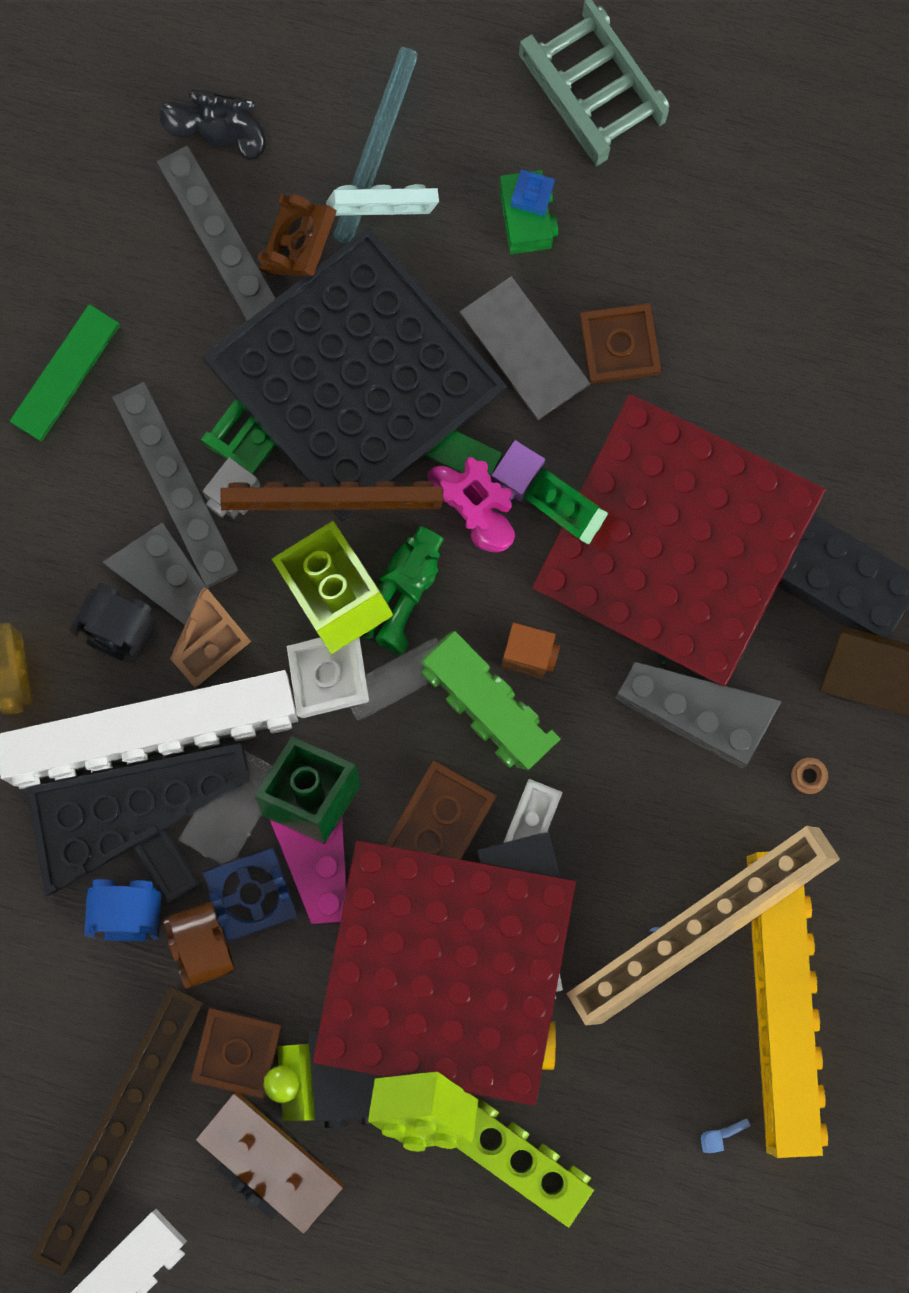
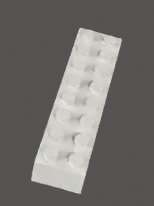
(147, 728)

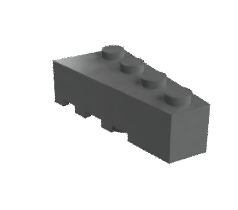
(703, 712)

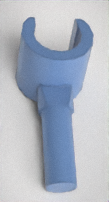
(712, 1139)

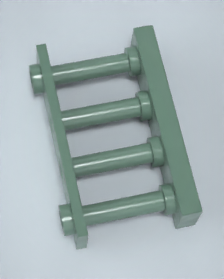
(578, 112)

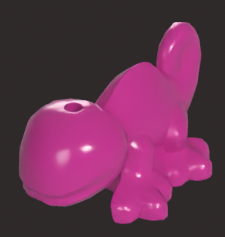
(473, 498)

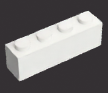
(137, 1259)

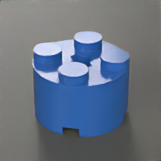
(123, 910)

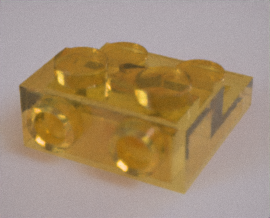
(14, 677)

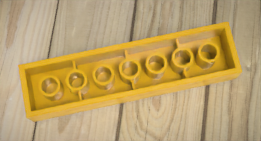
(788, 1027)

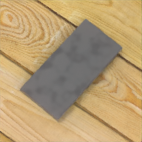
(524, 348)

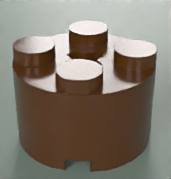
(198, 945)

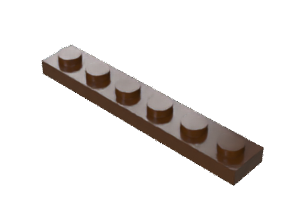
(317, 497)

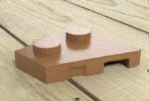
(207, 640)

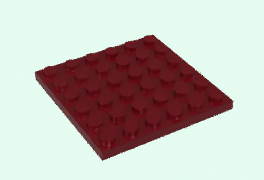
(686, 542)
(445, 971)

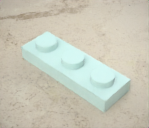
(383, 200)

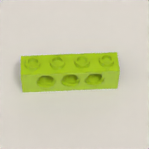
(563, 1203)

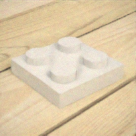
(324, 679)

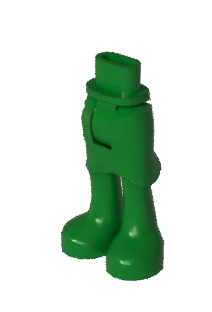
(410, 573)

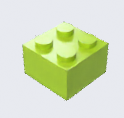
(423, 1111)

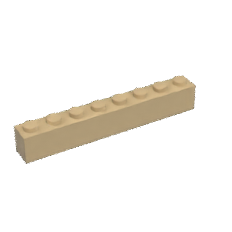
(703, 925)

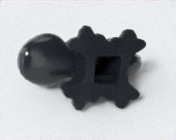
(218, 119)

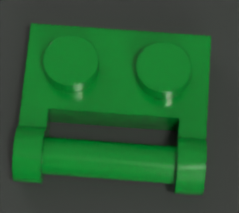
(250, 445)

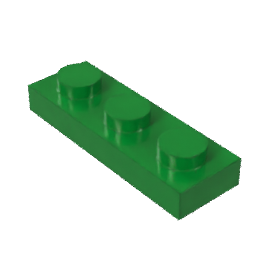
(565, 505)

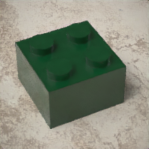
(308, 790)

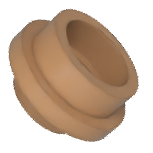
(819, 770)

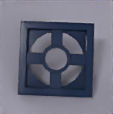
(231, 924)

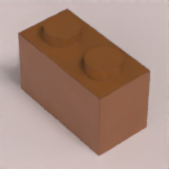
(530, 651)

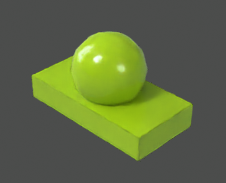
(292, 1083)

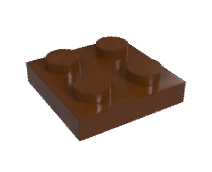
(620, 343)
(236, 1052)

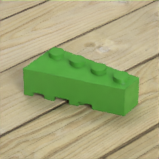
(487, 702)

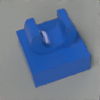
(532, 192)

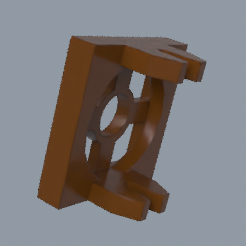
(305, 259)

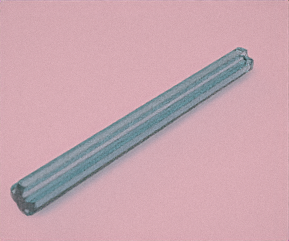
(379, 136)

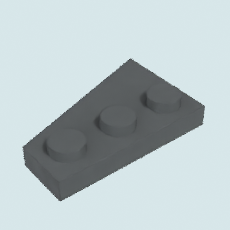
(159, 571)

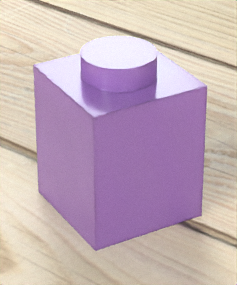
(518, 470)

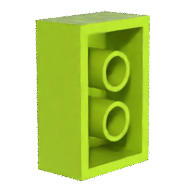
(332, 587)

